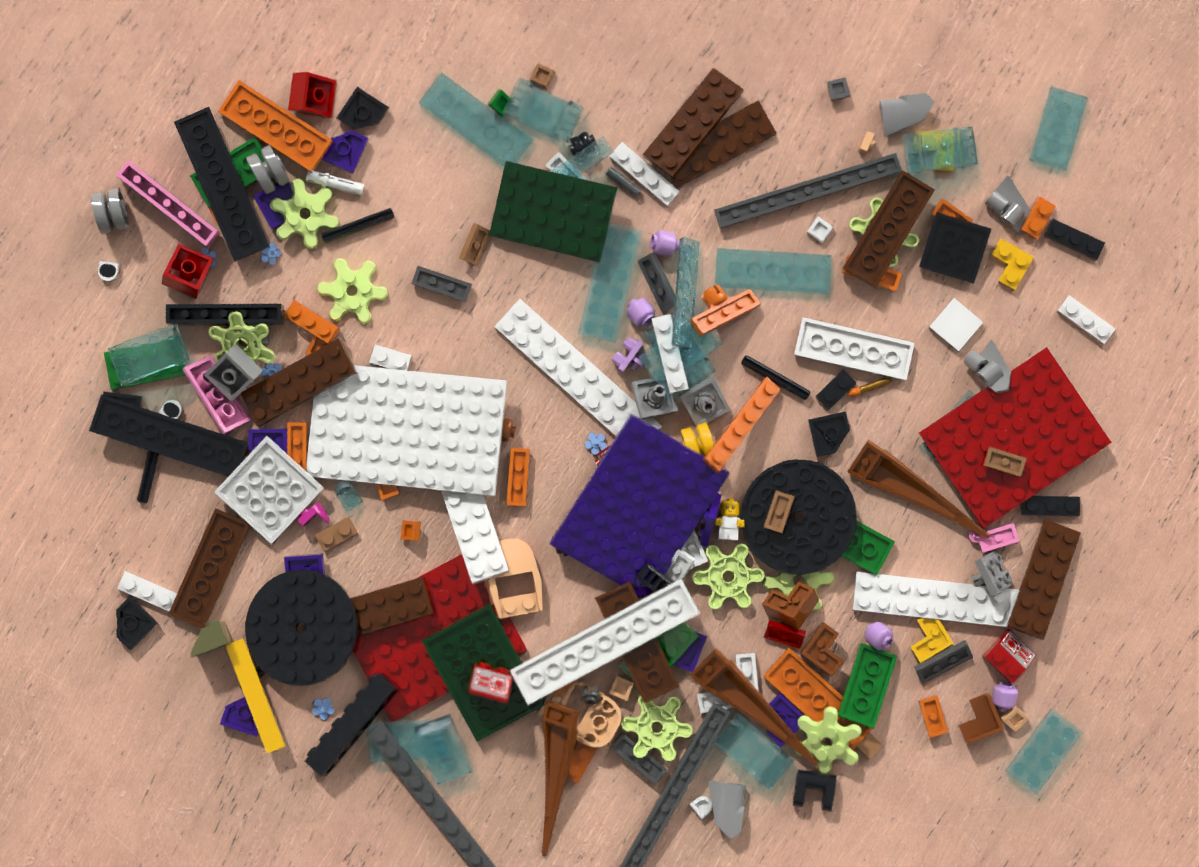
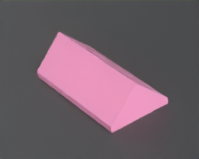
(226, 414)

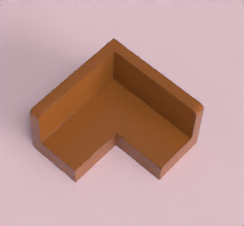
(792, 608)
(817, 649)
(986, 721)

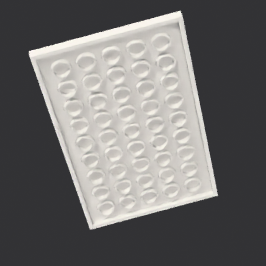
(409, 430)

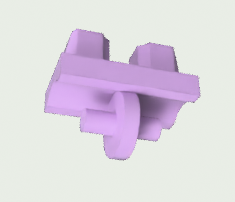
(622, 361)

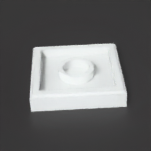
(955, 324)

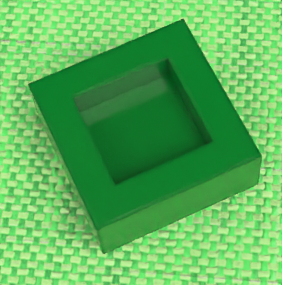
(499, 102)

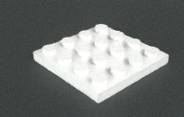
(269, 489)

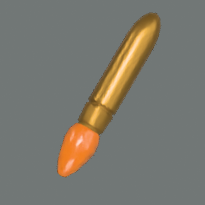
(869, 387)

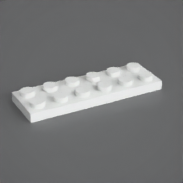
(854, 348)
(475, 535)

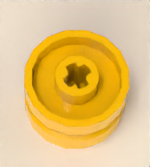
(700, 444)

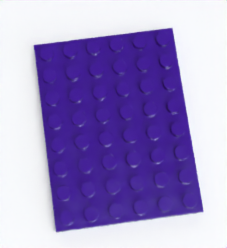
(638, 505)

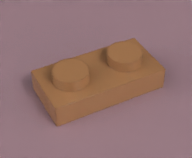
(474, 244)
(1004, 461)
(779, 512)
(336, 534)

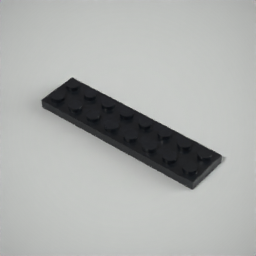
(222, 184)
(167, 436)

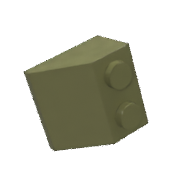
(211, 638)

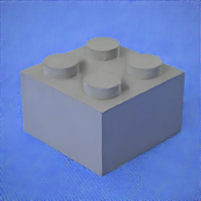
(233, 372)

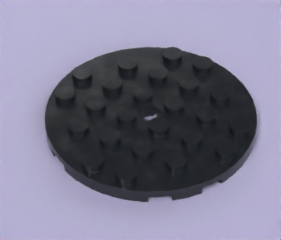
(827, 521)
(329, 631)

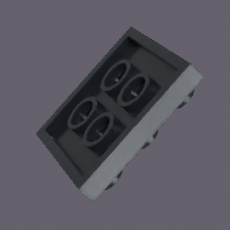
(955, 247)

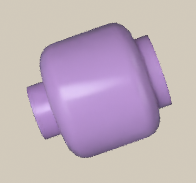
(664, 243)
(640, 312)
(879, 636)
(1004, 696)

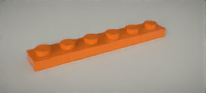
(741, 424)

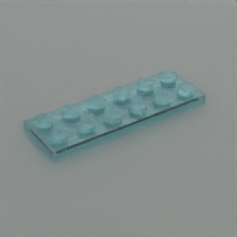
(475, 120)
(773, 271)
(610, 284)

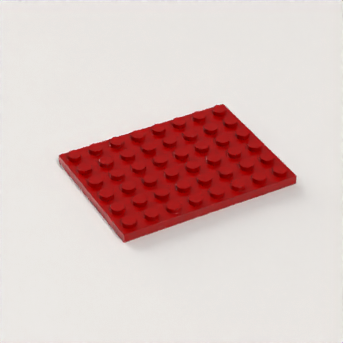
(1034, 419)
(400, 649)

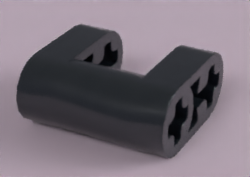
(816, 781)

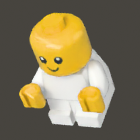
(728, 522)

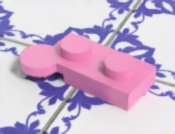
(998, 538)

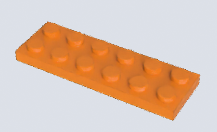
(275, 126)
(808, 690)

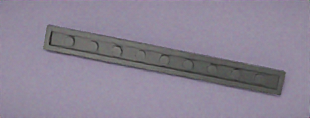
(807, 190)
(676, 786)
(429, 797)

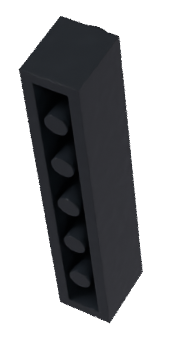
(218, 314)
(352, 724)

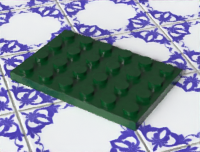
(553, 211)
(471, 641)

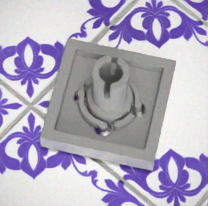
(655, 396)
(707, 408)
(992, 573)

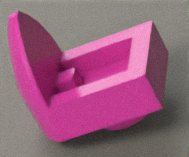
(308, 514)

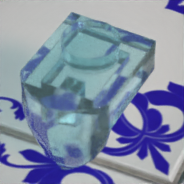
(347, 495)

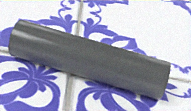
(623, 182)

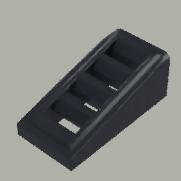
(661, 576)

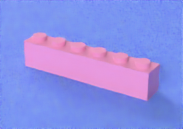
(168, 204)

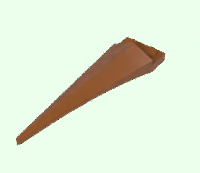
(887, 473)
(729, 684)
(559, 742)

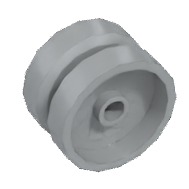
(268, 169)
(110, 210)

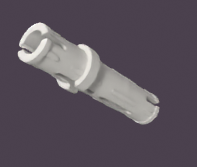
(327, 180)

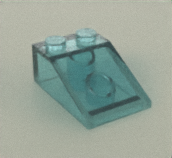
(442, 749)

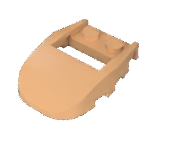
(519, 560)
(599, 721)

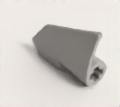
(904, 111)
(1009, 205)
(990, 368)
(728, 806)

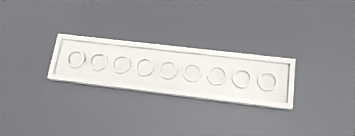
(568, 367)
(932, 599)
(604, 641)

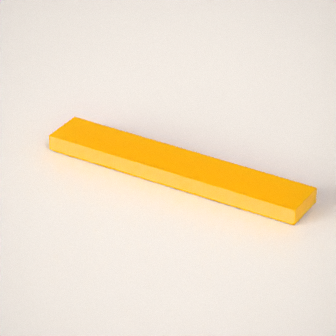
(255, 695)

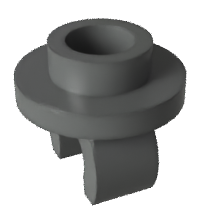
(590, 698)

